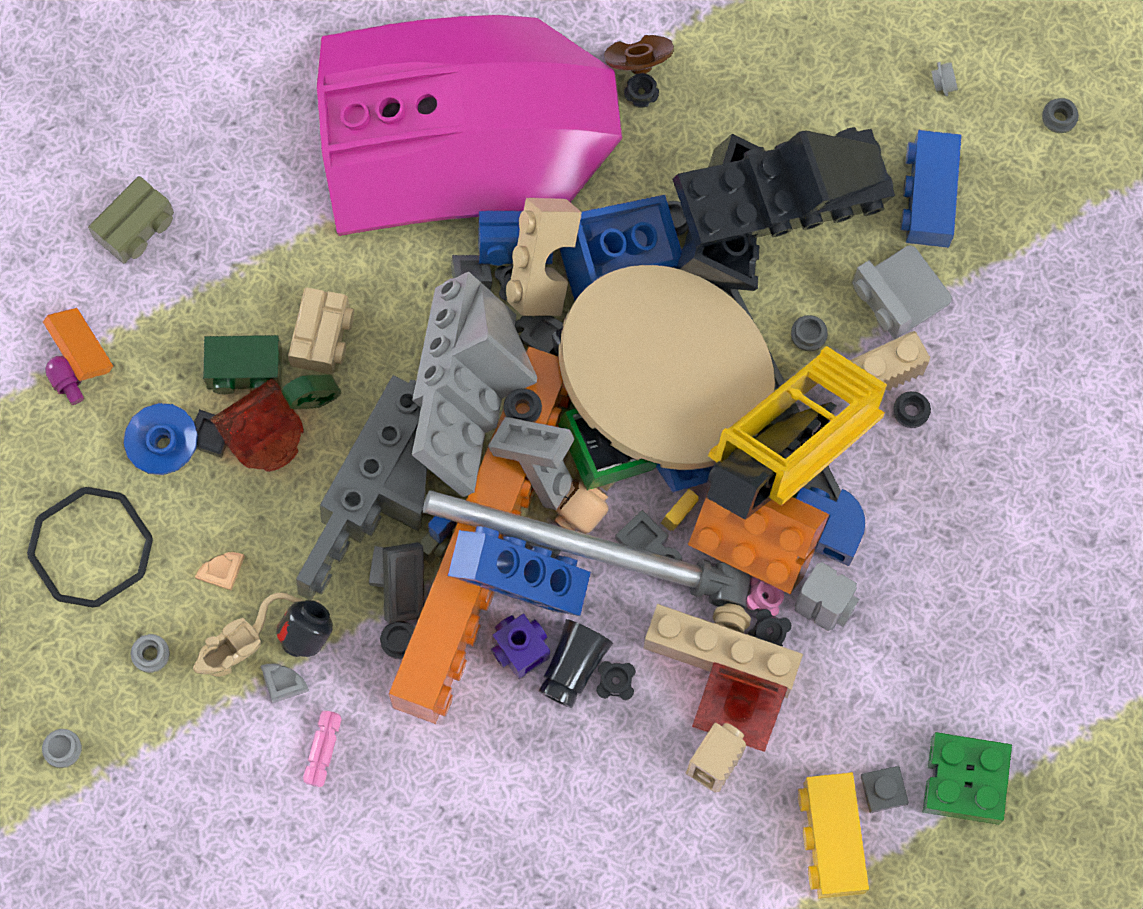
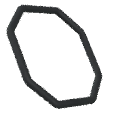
(118, 589)

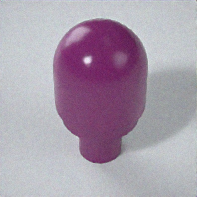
(63, 379)

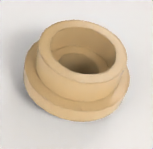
(732, 617)

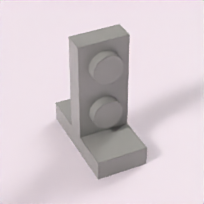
(540, 453)

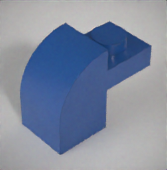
(843, 527)

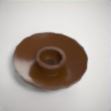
(641, 55)

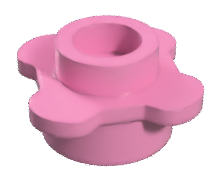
(773, 599)

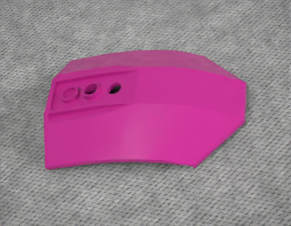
(511, 120)

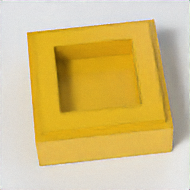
(680, 510)

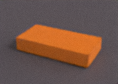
(78, 344)

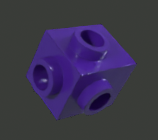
(522, 657)

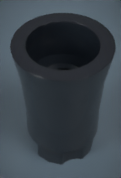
(573, 663)

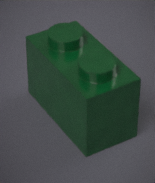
(241, 362)

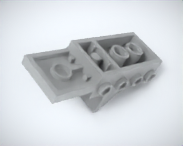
(463, 374)

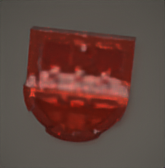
(261, 428)

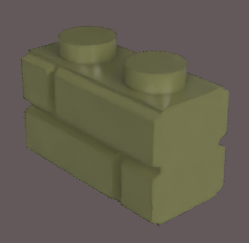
(132, 220)

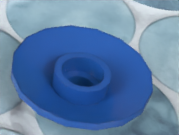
(154, 424)

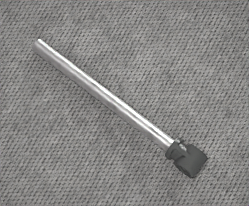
(719, 582)

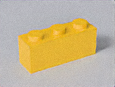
(833, 835)

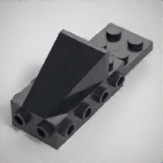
(786, 188)

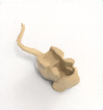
(235, 642)

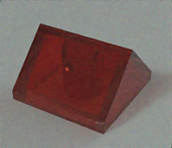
(741, 701)

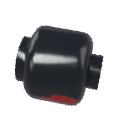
(304, 628)

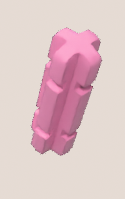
(322, 748)

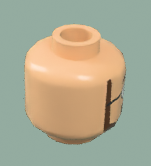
(582, 508)

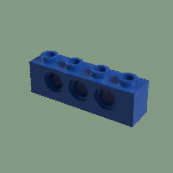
(518, 571)

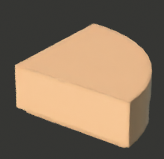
(221, 570)

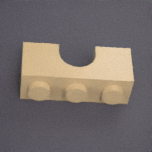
(543, 228)

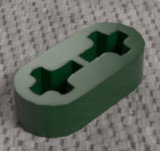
(311, 391)

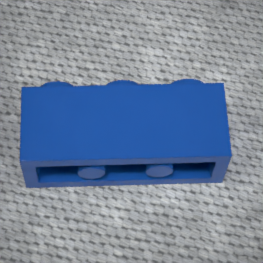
(931, 188)

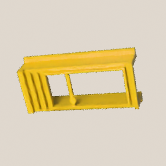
(838, 376)

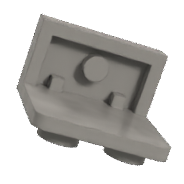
(901, 291)

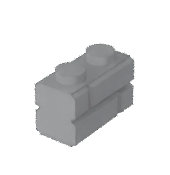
(827, 597)

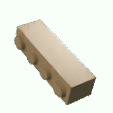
(704, 642)

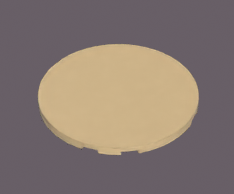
(662, 363)

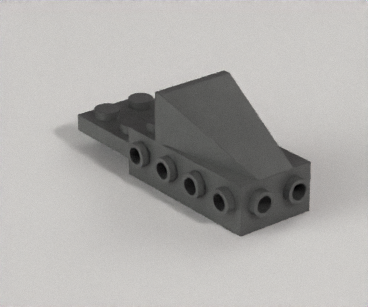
(372, 480)

